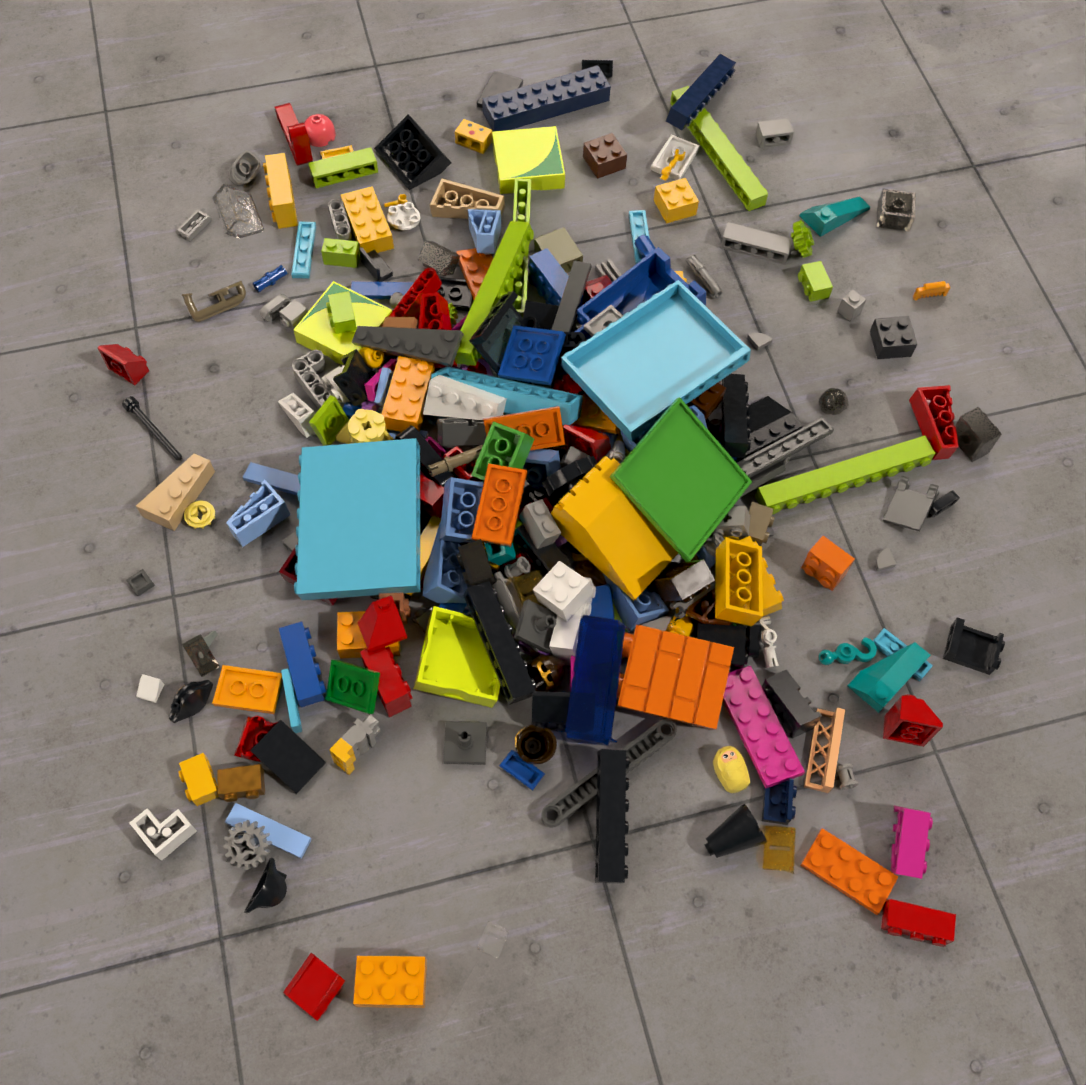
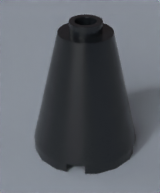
(735, 834)

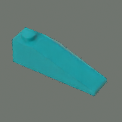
(832, 215)
(886, 677)

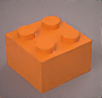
(827, 563)

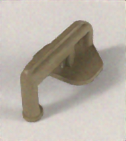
(221, 306)

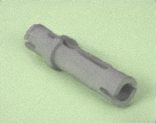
(705, 277)

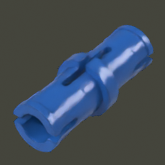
(270, 278)

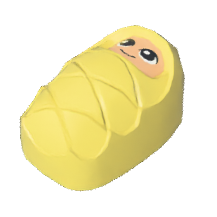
(731, 769)

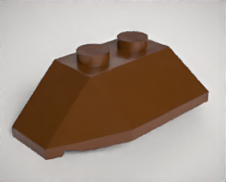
(704, 610)

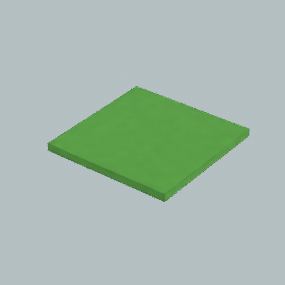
(681, 479)

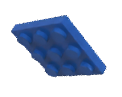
(532, 355)

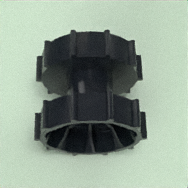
(568, 476)

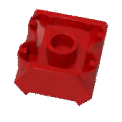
(253, 731)
(314, 986)

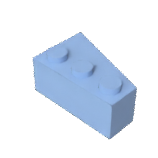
(485, 229)
(258, 515)

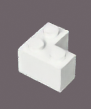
(164, 836)

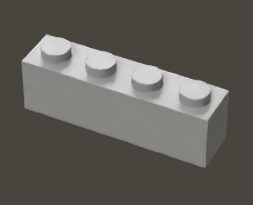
(756, 243)

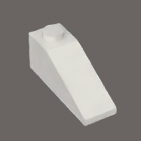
(299, 413)

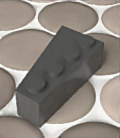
(460, 432)

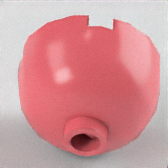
(319, 130)

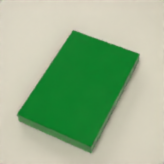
(352, 686)

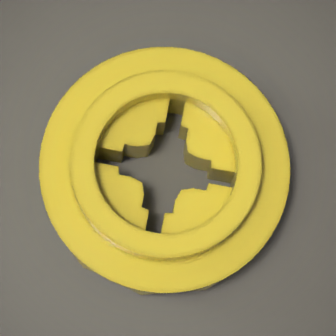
(192, 511)

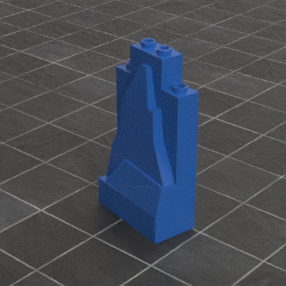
(636, 287)

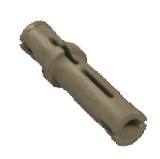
(448, 464)

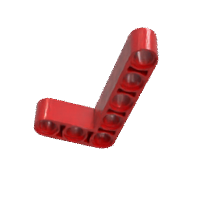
(294, 133)
(411, 302)

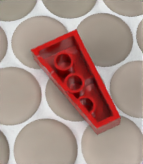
(435, 315)

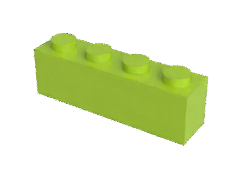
(343, 167)

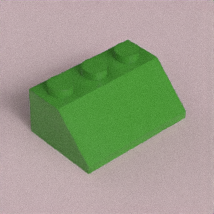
(504, 448)

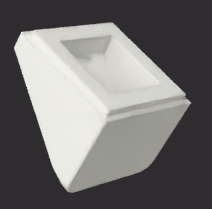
(149, 688)

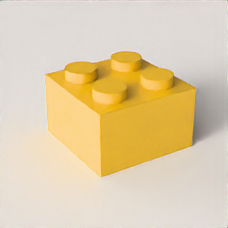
(676, 200)

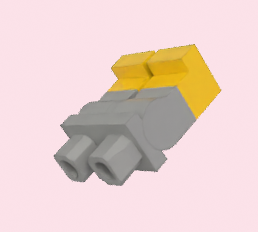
(355, 743)

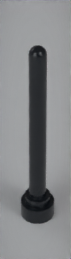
(132, 405)

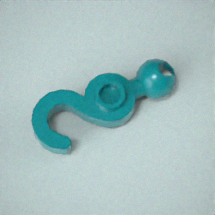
(846, 653)

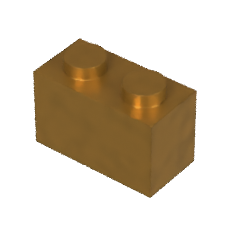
(241, 782)

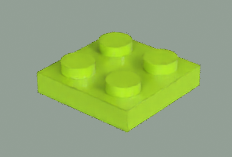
(328, 421)

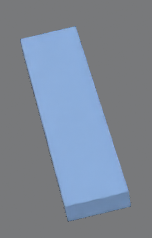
(280, 835)

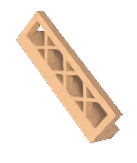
(830, 755)

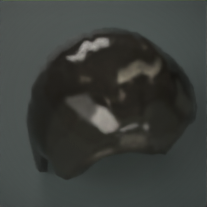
(833, 401)

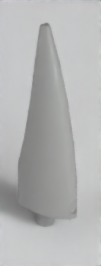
(509, 599)

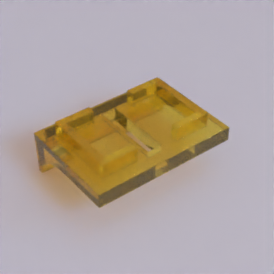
(525, 584)
(779, 859)

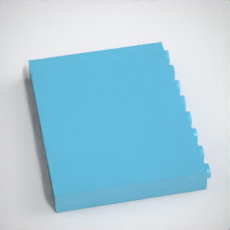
(654, 356)
(358, 520)

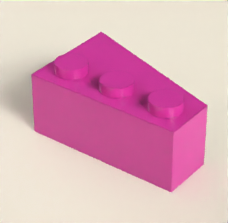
(910, 842)

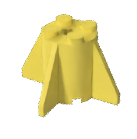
(364, 427)

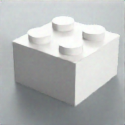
(563, 591)

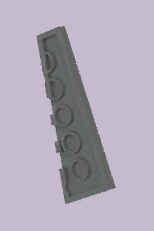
(420, 344)

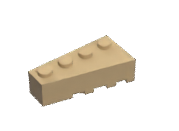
(455, 199)
(180, 489)

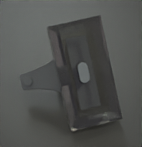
(200, 654)

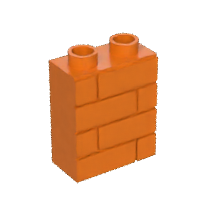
(674, 676)

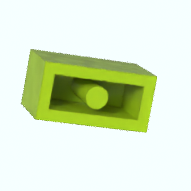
(340, 252)
(815, 281)
(342, 312)

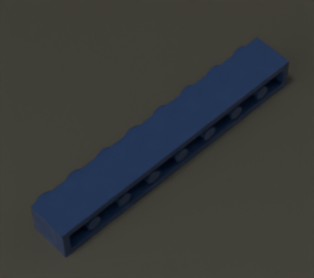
(701, 92)

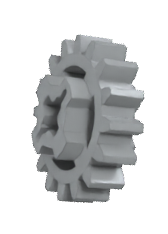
(239, 848)

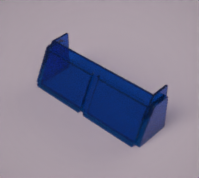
(595, 680)

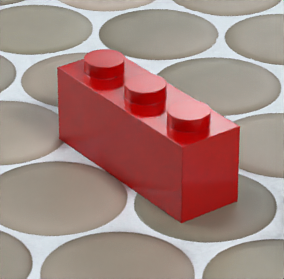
(918, 922)

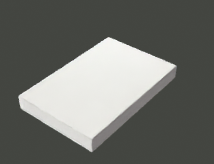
(667, 154)

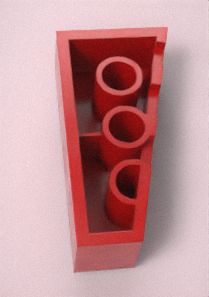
(936, 419)
(431, 497)

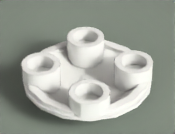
(403, 216)

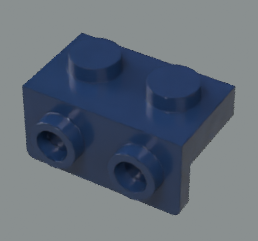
(778, 803)

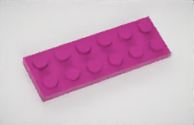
(760, 728)

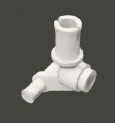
(768, 637)

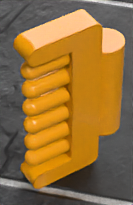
(932, 289)

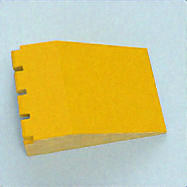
(612, 531)

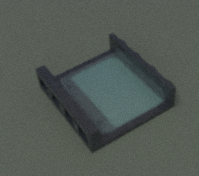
(495, 331)

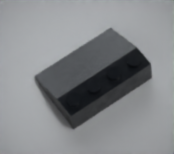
(412, 154)
(767, 424)

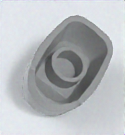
(244, 168)

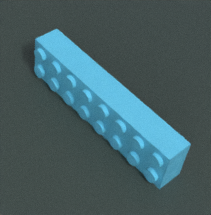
(519, 395)

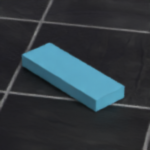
(889, 644)
(291, 701)

